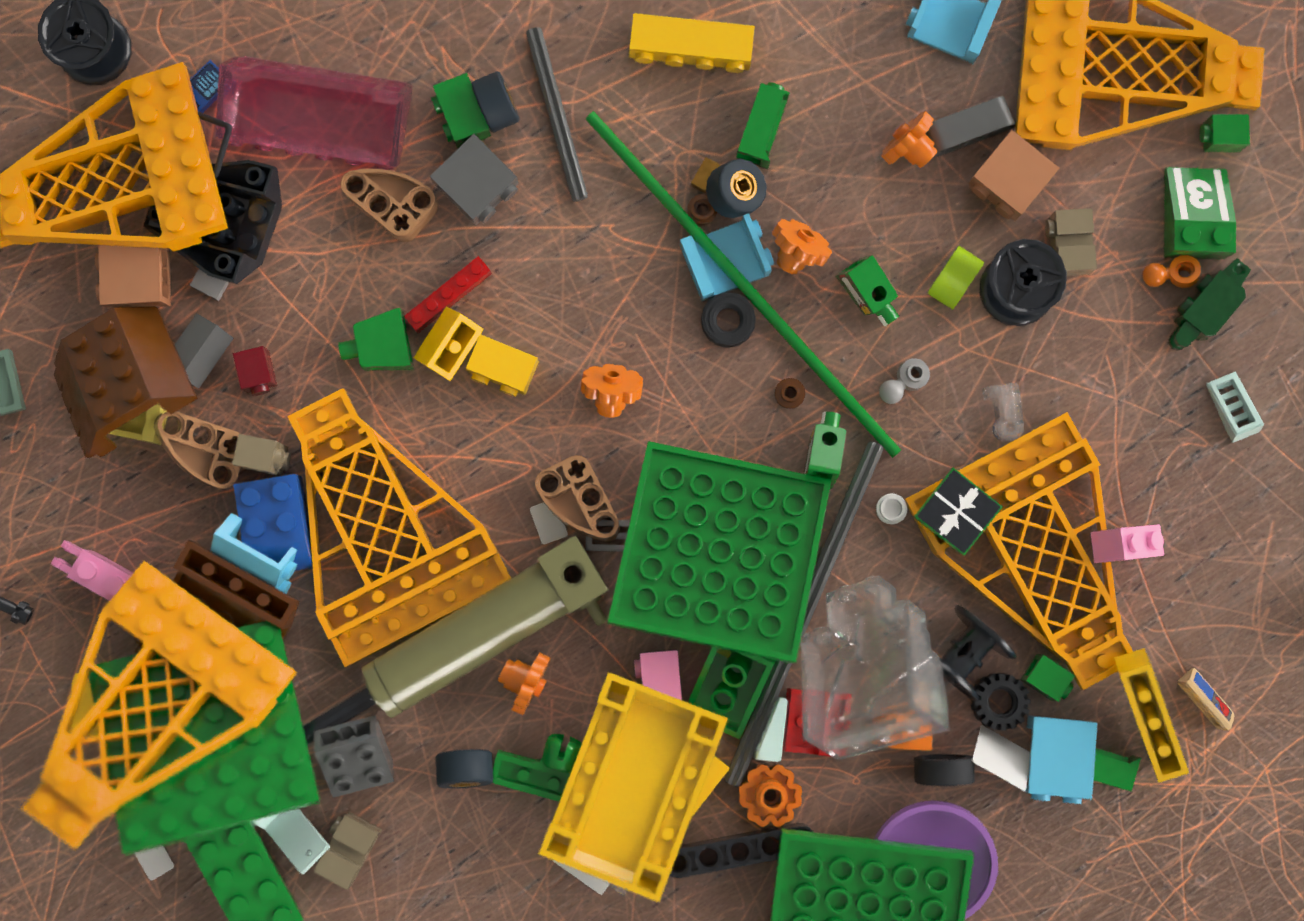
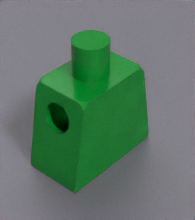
(380, 343)

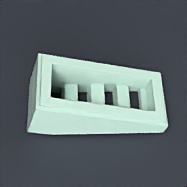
(1230, 422)
(771, 740)

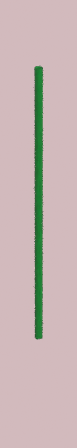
(743, 284)

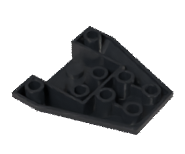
(251, 210)

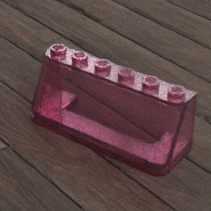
(313, 111)

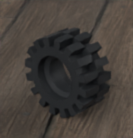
(1018, 707)

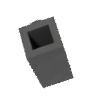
(201, 348)

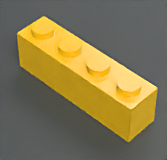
(691, 42)
(1151, 715)

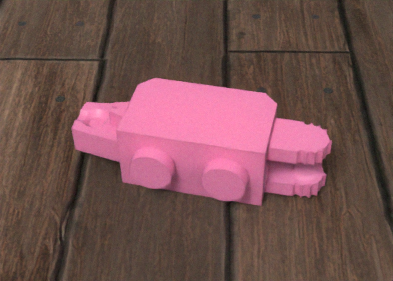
(93, 571)

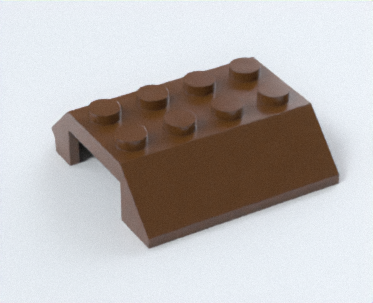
(118, 372)
(231, 591)

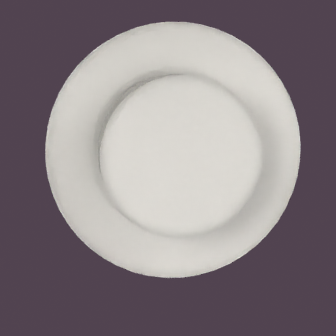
(891, 508)

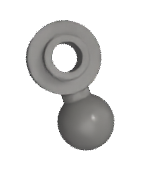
(893, 390)

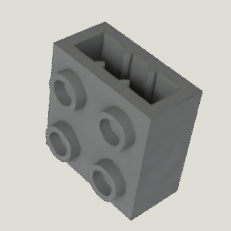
(475, 180)
(353, 756)

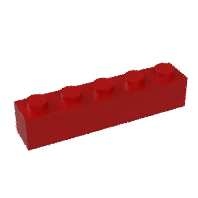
(448, 294)

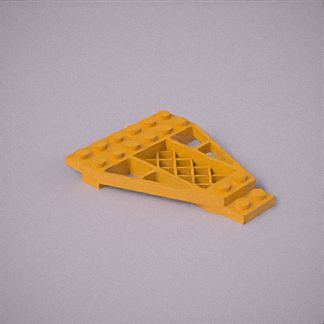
(1055, 80)
(171, 150)
(1016, 478)
(411, 594)
(190, 640)

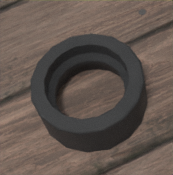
(944, 770)

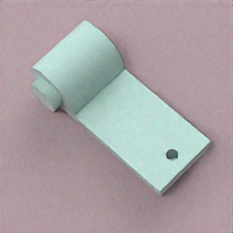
(295, 838)

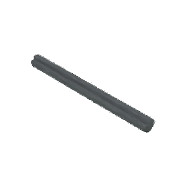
(556, 114)

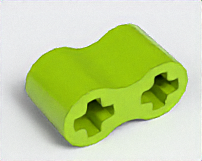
(955, 277)

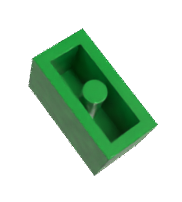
(460, 109)

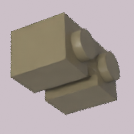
(1073, 240)
(261, 455)
(348, 849)

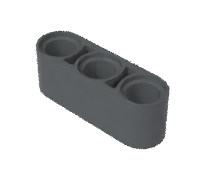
(971, 126)

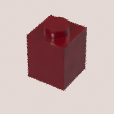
(255, 370)

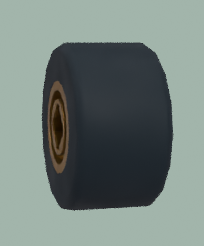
(495, 101)
(736, 188)
(464, 768)

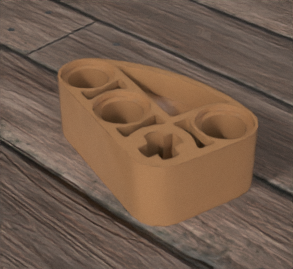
(401, 196)
(199, 459)
(567, 500)

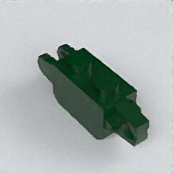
(1211, 306)

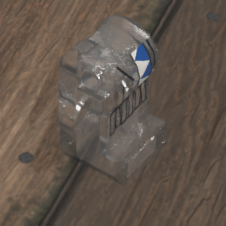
(1007, 411)

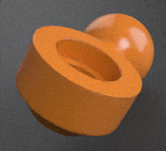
(1156, 274)

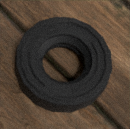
(730, 301)

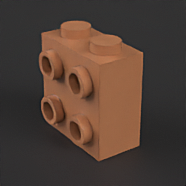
(1013, 176)
(133, 276)

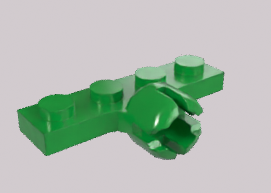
(541, 776)

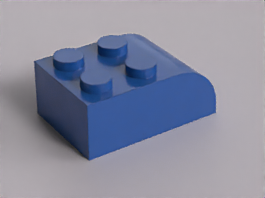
(275, 518)

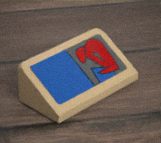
(1207, 700)

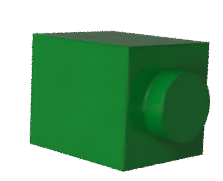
(1225, 133)
(1048, 678)

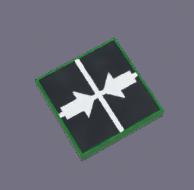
(958, 511)

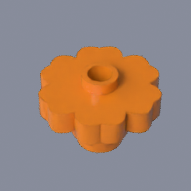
(912, 142)
(799, 246)
(611, 388)
(524, 680)
(778, 809)

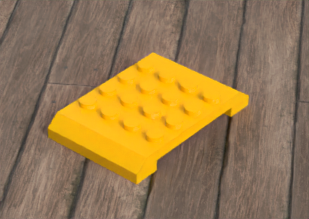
(633, 787)

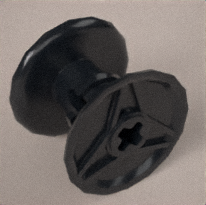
(84, 40)
(1023, 282)
(970, 650)

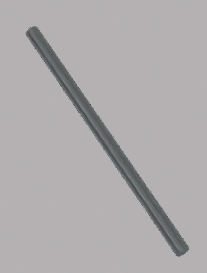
(820, 577)

